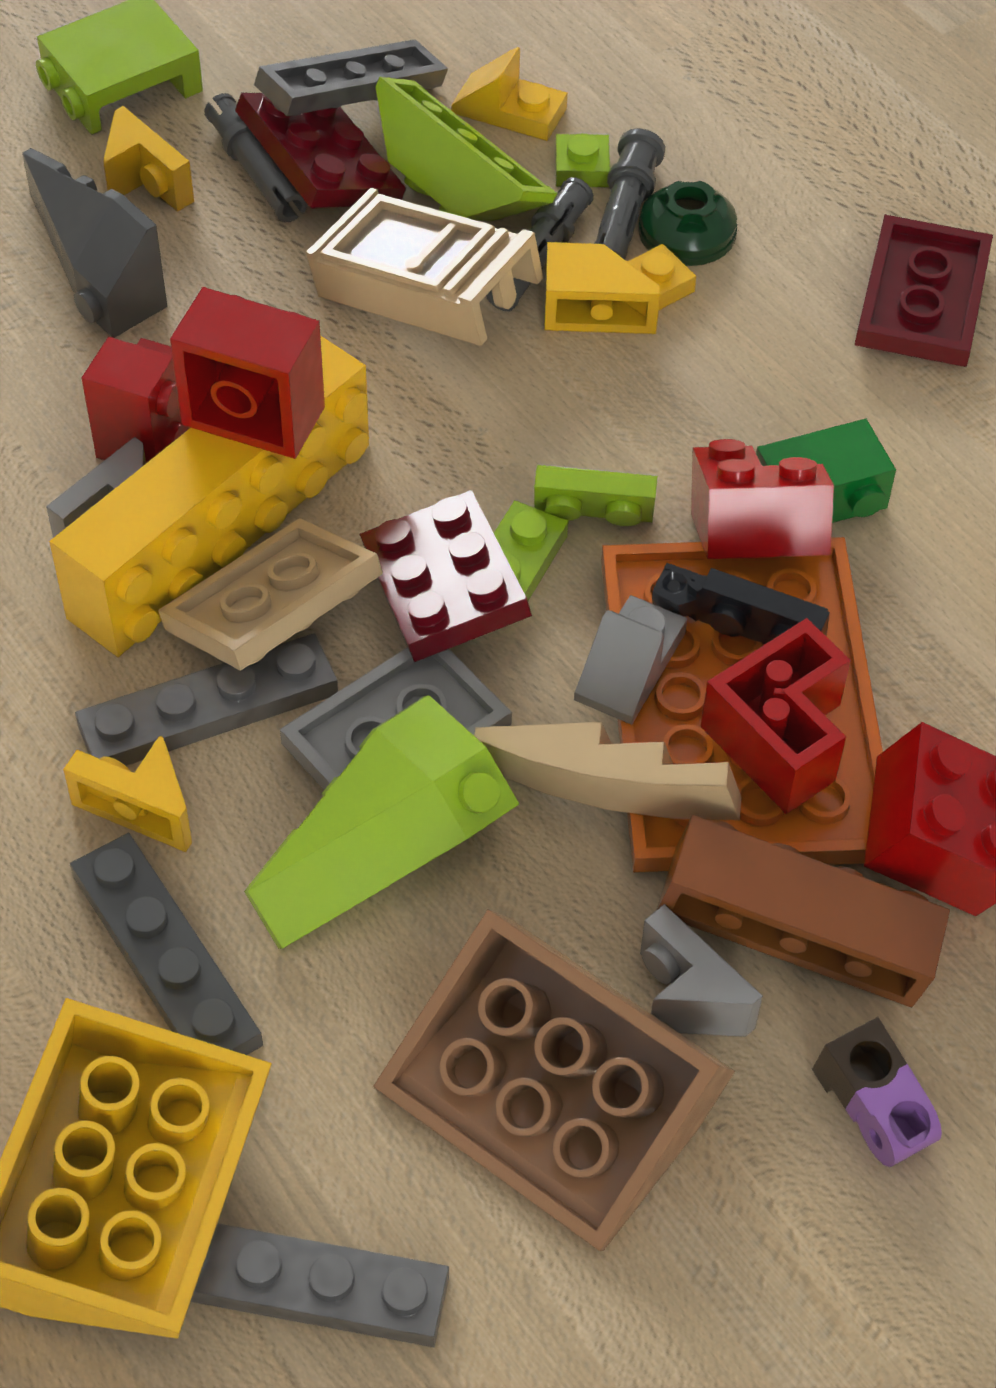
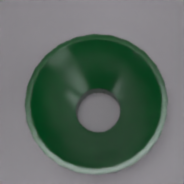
(691, 235)

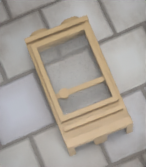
(421, 265)

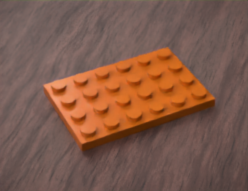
(832, 822)

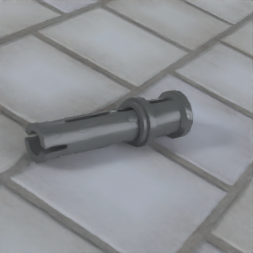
(630, 184)

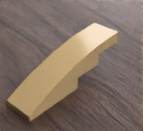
(634, 778)

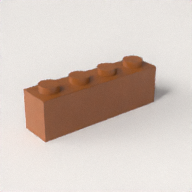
(805, 911)

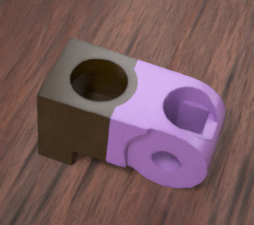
(879, 1092)

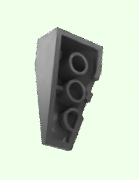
(101, 243)

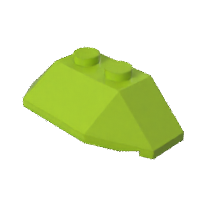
(451, 158)

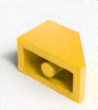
(597, 291)

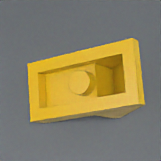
(503, 100)
(141, 157)
(140, 801)

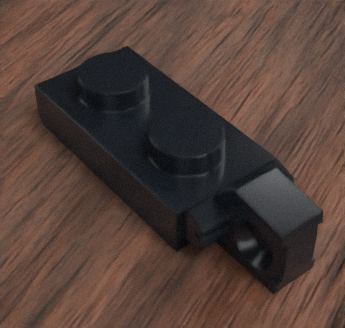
(734, 604)

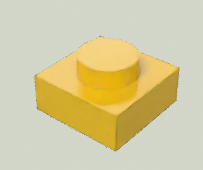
(668, 272)

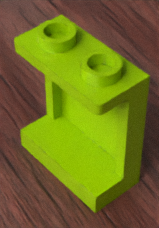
(116, 57)

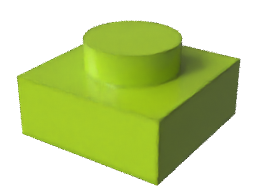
(582, 158)

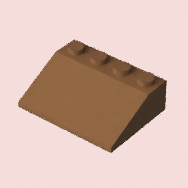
(552, 1079)

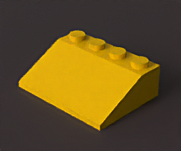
(120, 1171)

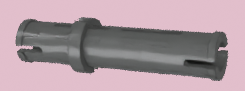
(244, 147)
(555, 224)

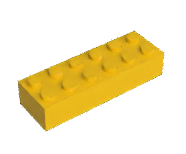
(197, 513)

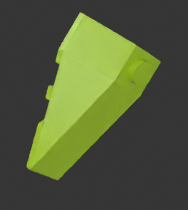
(394, 808)

